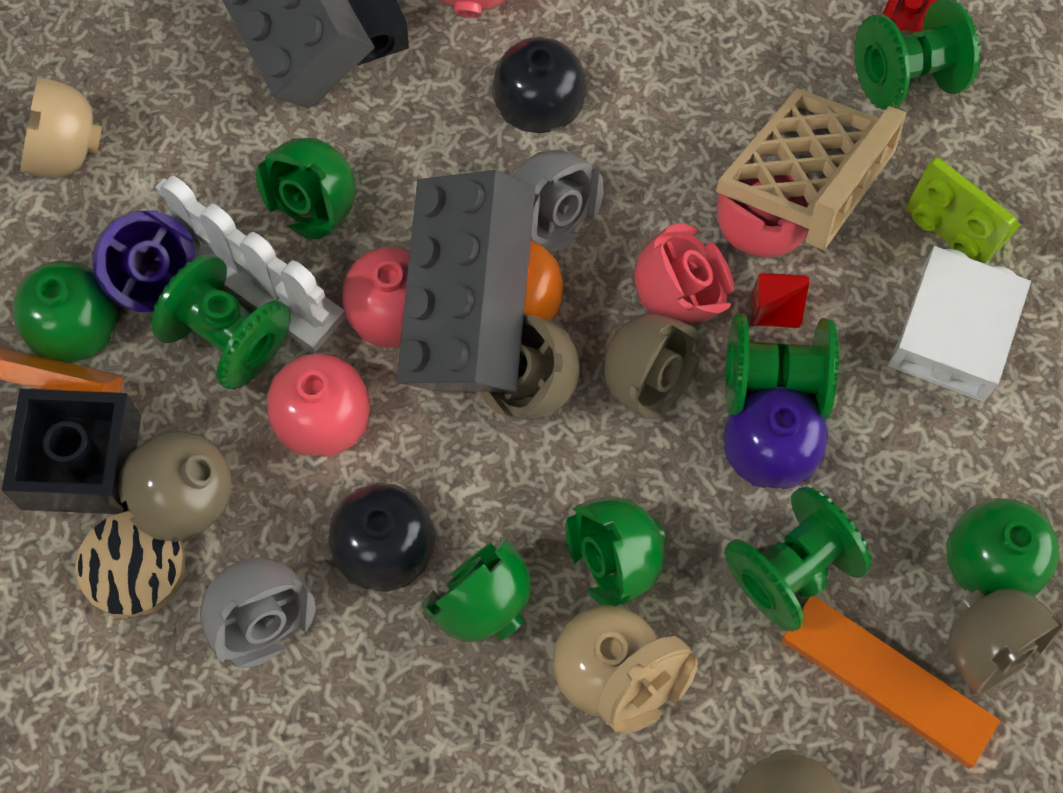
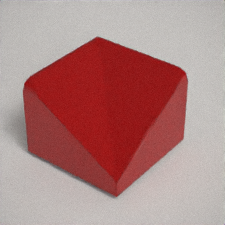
(779, 300)

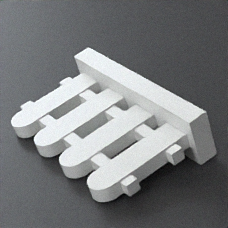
(253, 268)

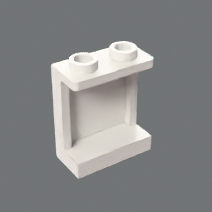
(961, 323)

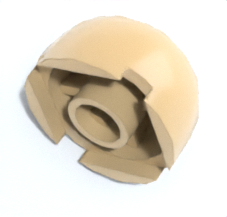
(58, 131)
(593, 649)

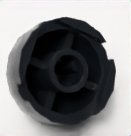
(539, 85)
(381, 537)

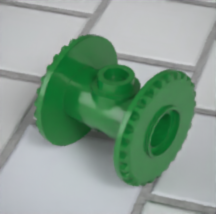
(890, 58)
(199, 305)
(795, 366)
(801, 562)

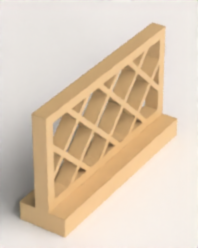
(846, 174)

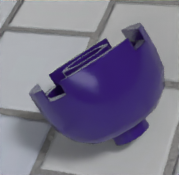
(140, 256)
(776, 438)

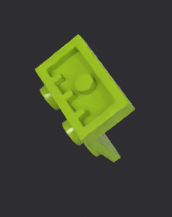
(960, 212)

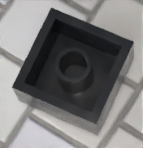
(70, 450)

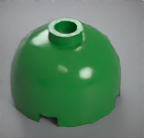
(306, 178)
(64, 312)
(620, 540)
(1002, 548)
(483, 595)

